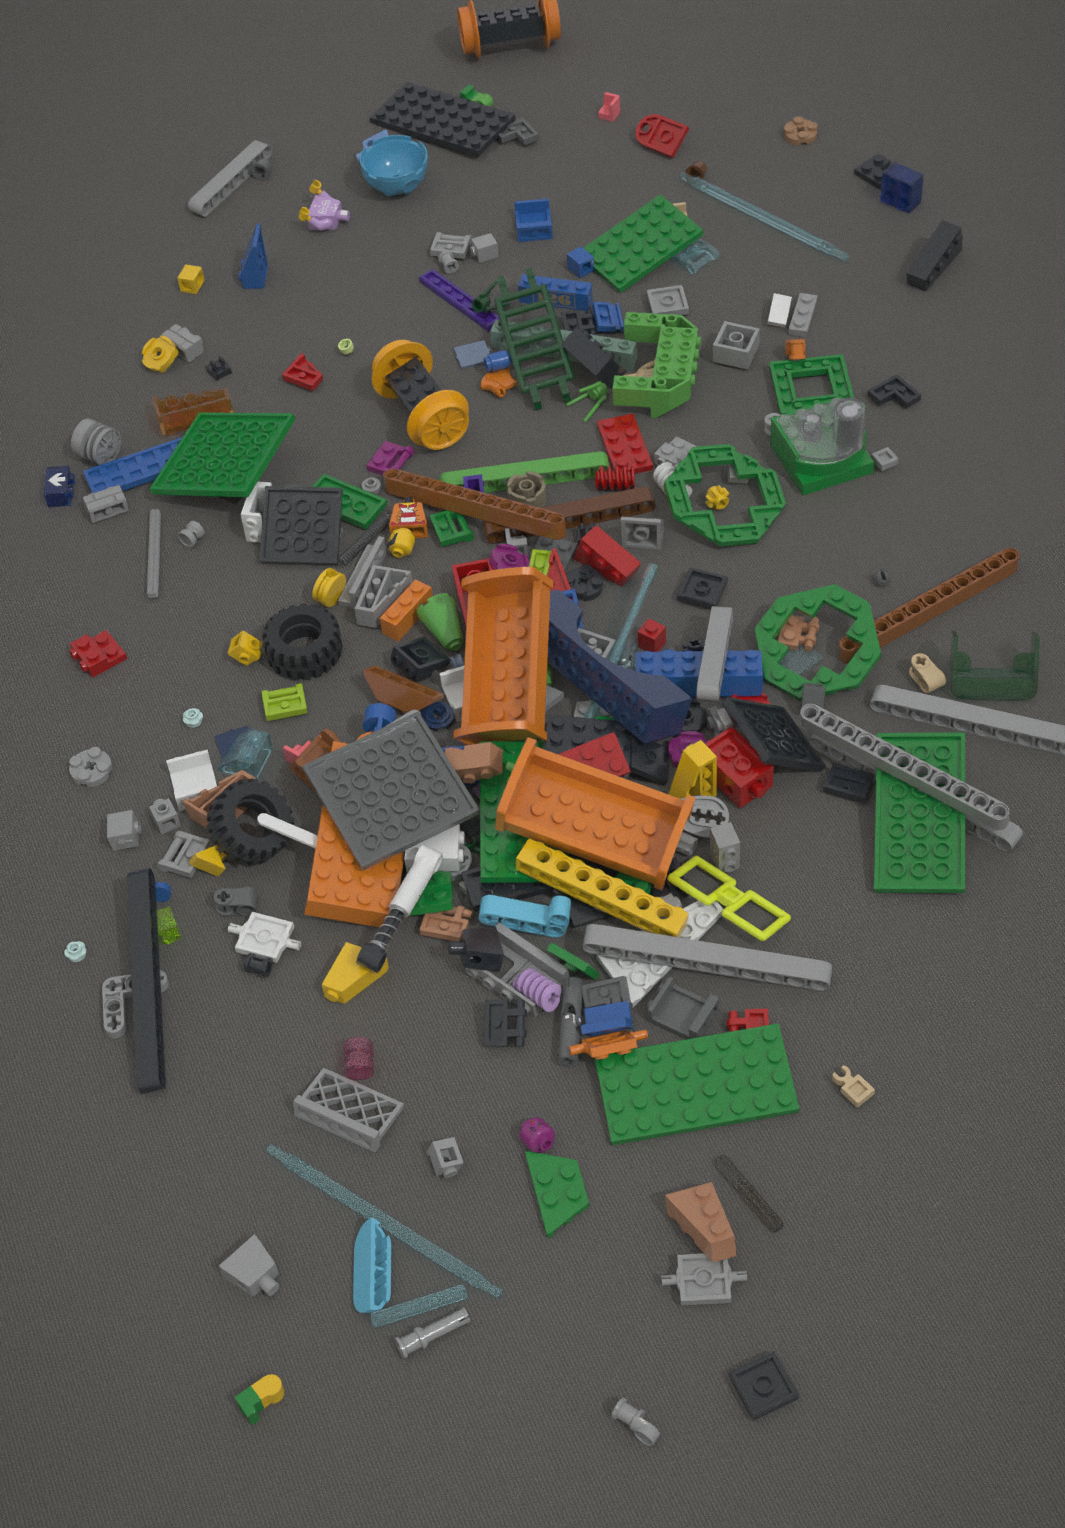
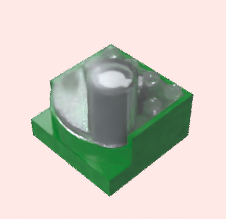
(822, 444)

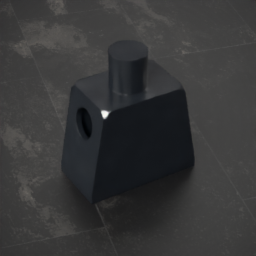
(479, 949)

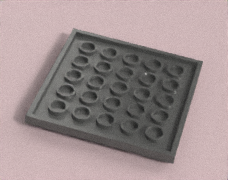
(390, 790)

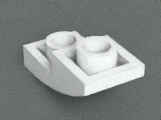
(779, 310)

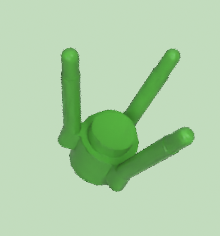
(596, 392)

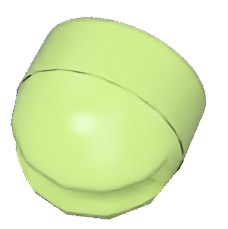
(343, 343)

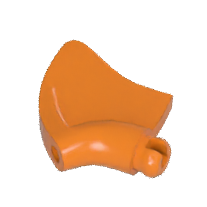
(498, 382)

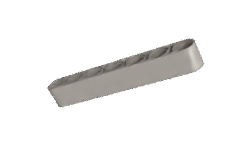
(228, 179)
(715, 653)

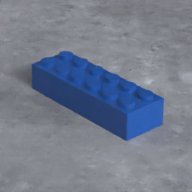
(741, 673)

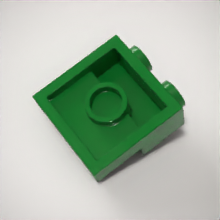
(436, 895)

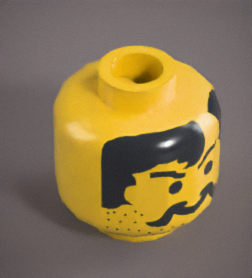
(401, 542)

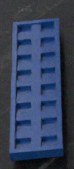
(131, 469)

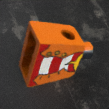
(409, 516)

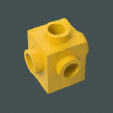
(245, 648)

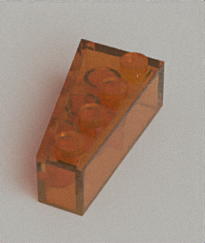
(179, 412)

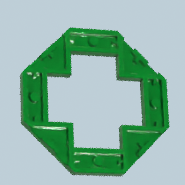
(703, 521)
(809, 604)

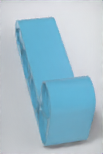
(527, 916)

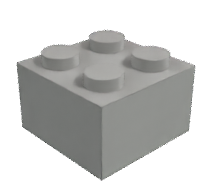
(736, 345)

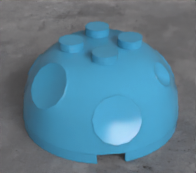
(394, 164)

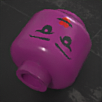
(537, 1135)

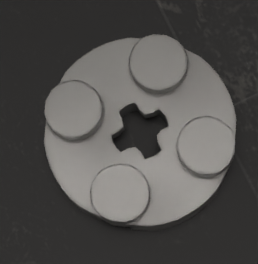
(91, 757)

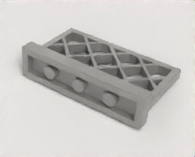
(338, 1121)

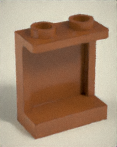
(317, 748)

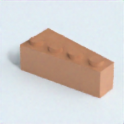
(476, 761)

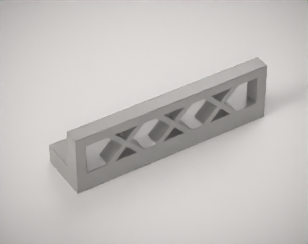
(371, 556)

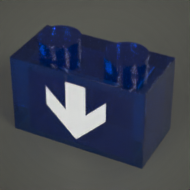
(59, 486)

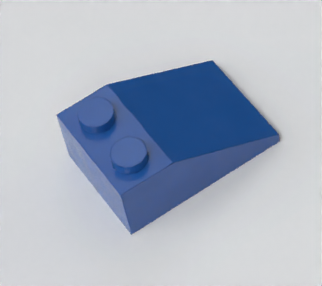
(255, 263)

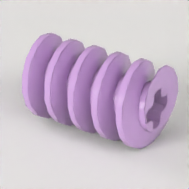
(538, 989)

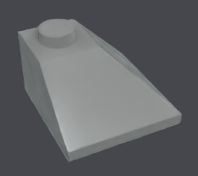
(642, 532)

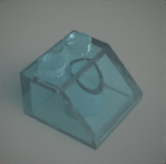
(247, 753)

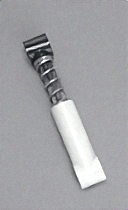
(425, 864)

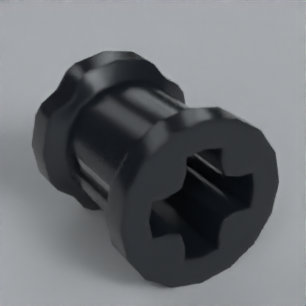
(258, 965)

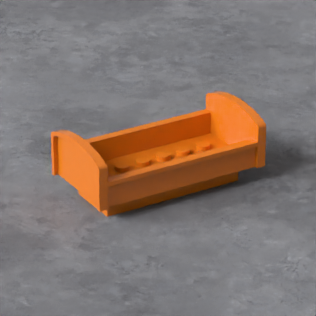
(505, 656)
(593, 814)

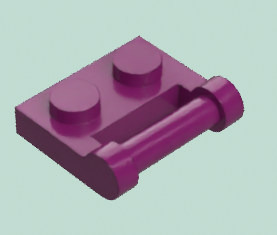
(386, 457)

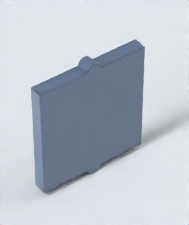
(471, 354)

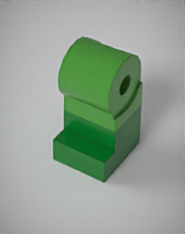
(469, 94)

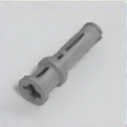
(422, 1336)

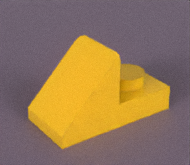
(209, 861)

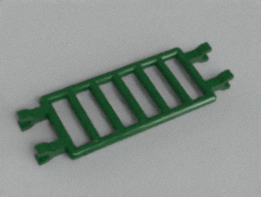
(554, 332)

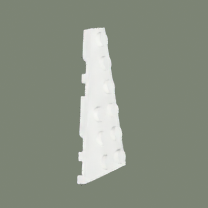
(644, 976)

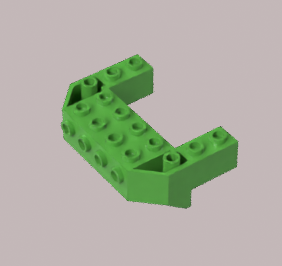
(673, 365)

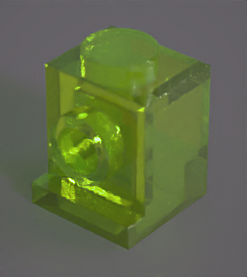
(167, 926)

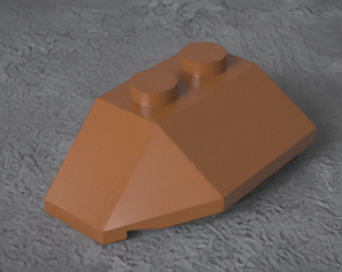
(400, 691)

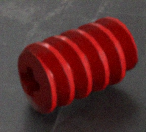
(615, 478)

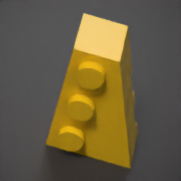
(695, 772)

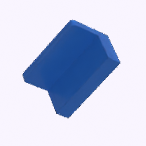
(607, 1019)

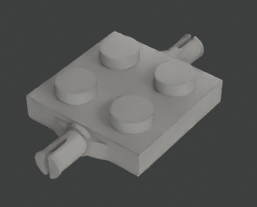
(703, 1280)

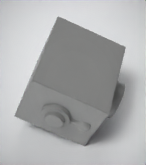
(123, 830)

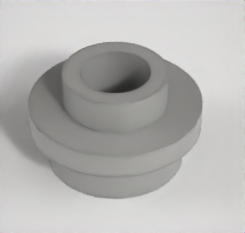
(371, 485)

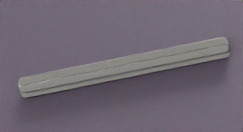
(153, 553)

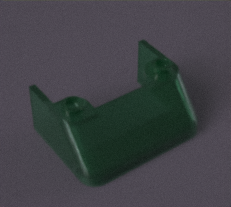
(995, 683)

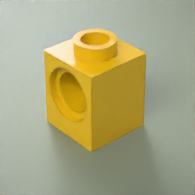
(191, 279)

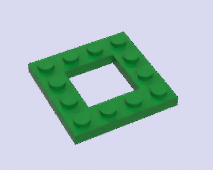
(785, 370)

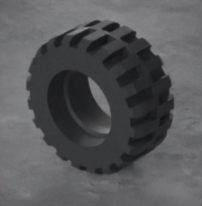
(305, 660)
(231, 837)

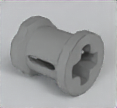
(447, 259)

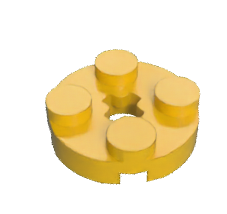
(165, 359)

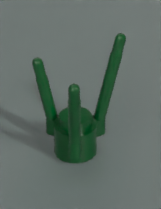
(482, 302)

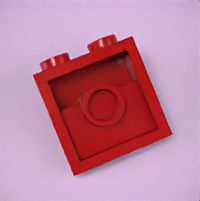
(97, 653)

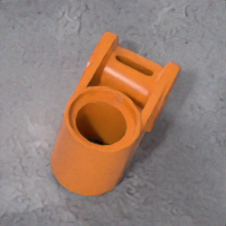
(795, 349)

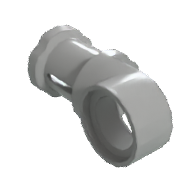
(643, 1430)

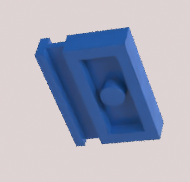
(607, 317)

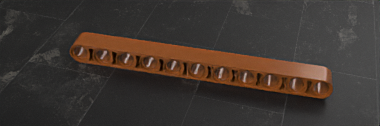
(475, 504)
(938, 600)

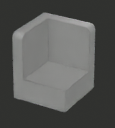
(517, 541)

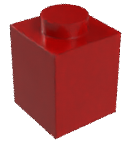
(651, 636)

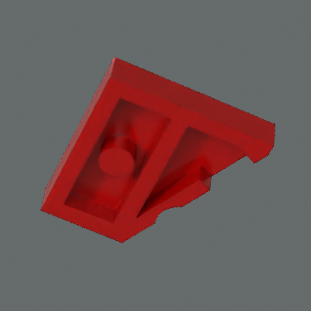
(303, 374)

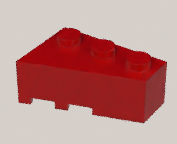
(606, 557)

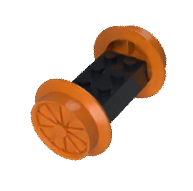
(508, 25)

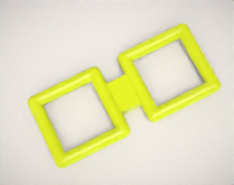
(730, 897)

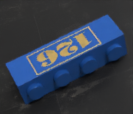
(563, 292)

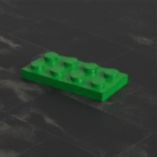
(357, 505)

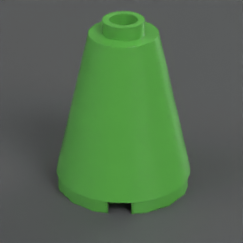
(442, 620)

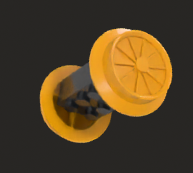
(436, 415)

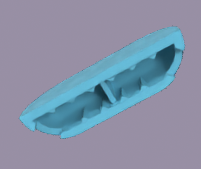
(371, 1268)

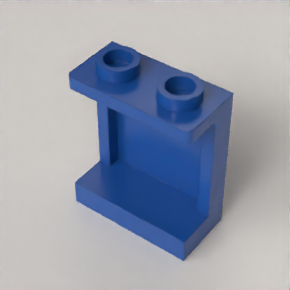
(533, 220)

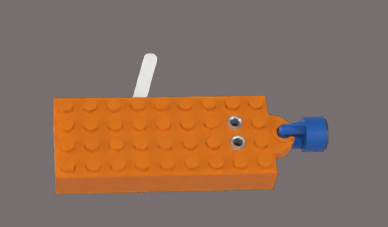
(336, 882)

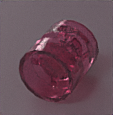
(359, 1058)

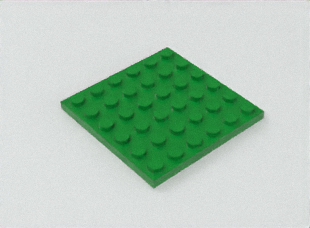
(223, 454)

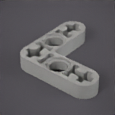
(118, 997)

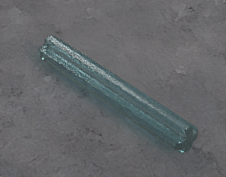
(418, 1305)

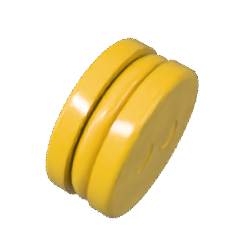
(329, 587)

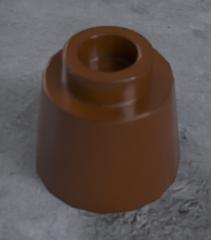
(697, 169)

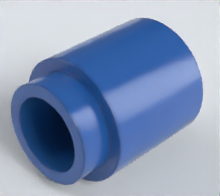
(497, 361)

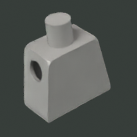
(251, 1269)

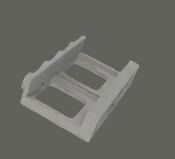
(524, 956)

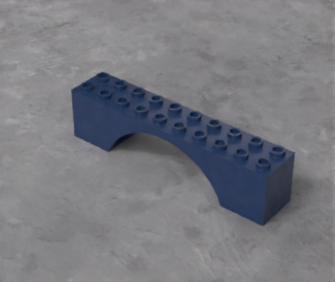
(639, 701)

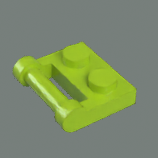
(284, 702)

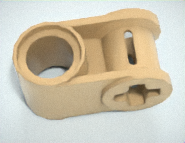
(926, 673)

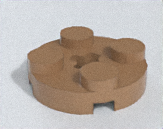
(800, 131)

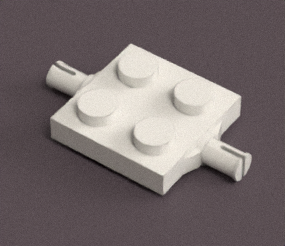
(264, 936)

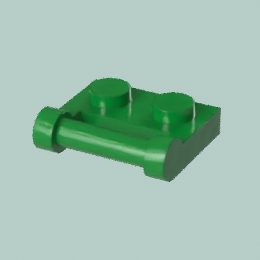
(446, 530)

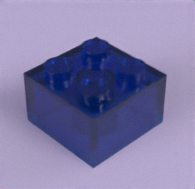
(901, 187)

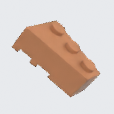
(199, 806)
(704, 1219)

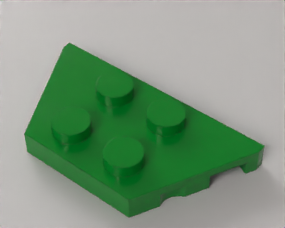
(557, 1189)

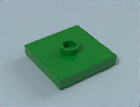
(573, 962)

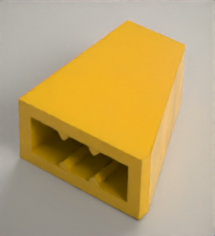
(347, 977)

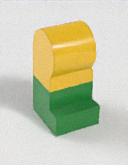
(259, 1396)

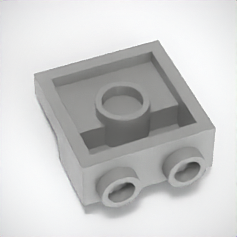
(672, 452)

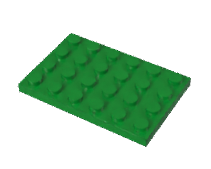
(642, 243)

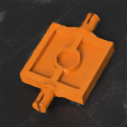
(608, 1043)

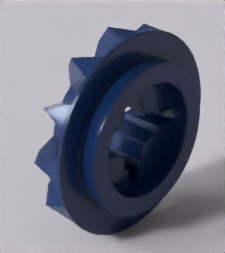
(441, 709)

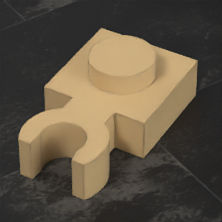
(854, 1089)

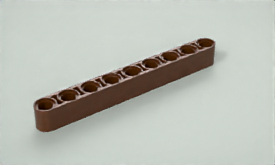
(586, 511)

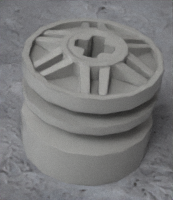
(95, 441)

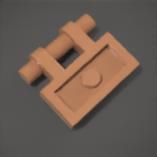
(791, 633)
(446, 927)

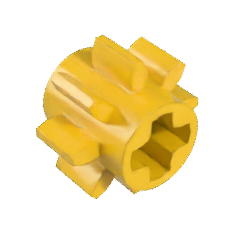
(717, 497)

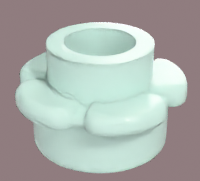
(192, 717)
(79, 954)

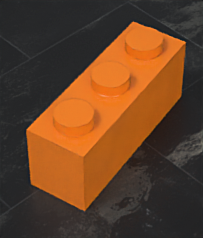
(403, 612)

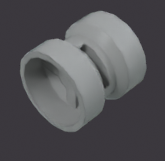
(191, 534)

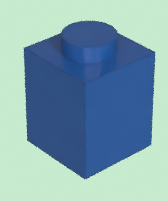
(580, 262)

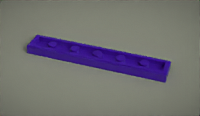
(457, 298)

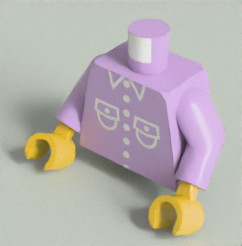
(324, 211)

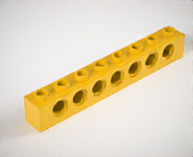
(588, 891)

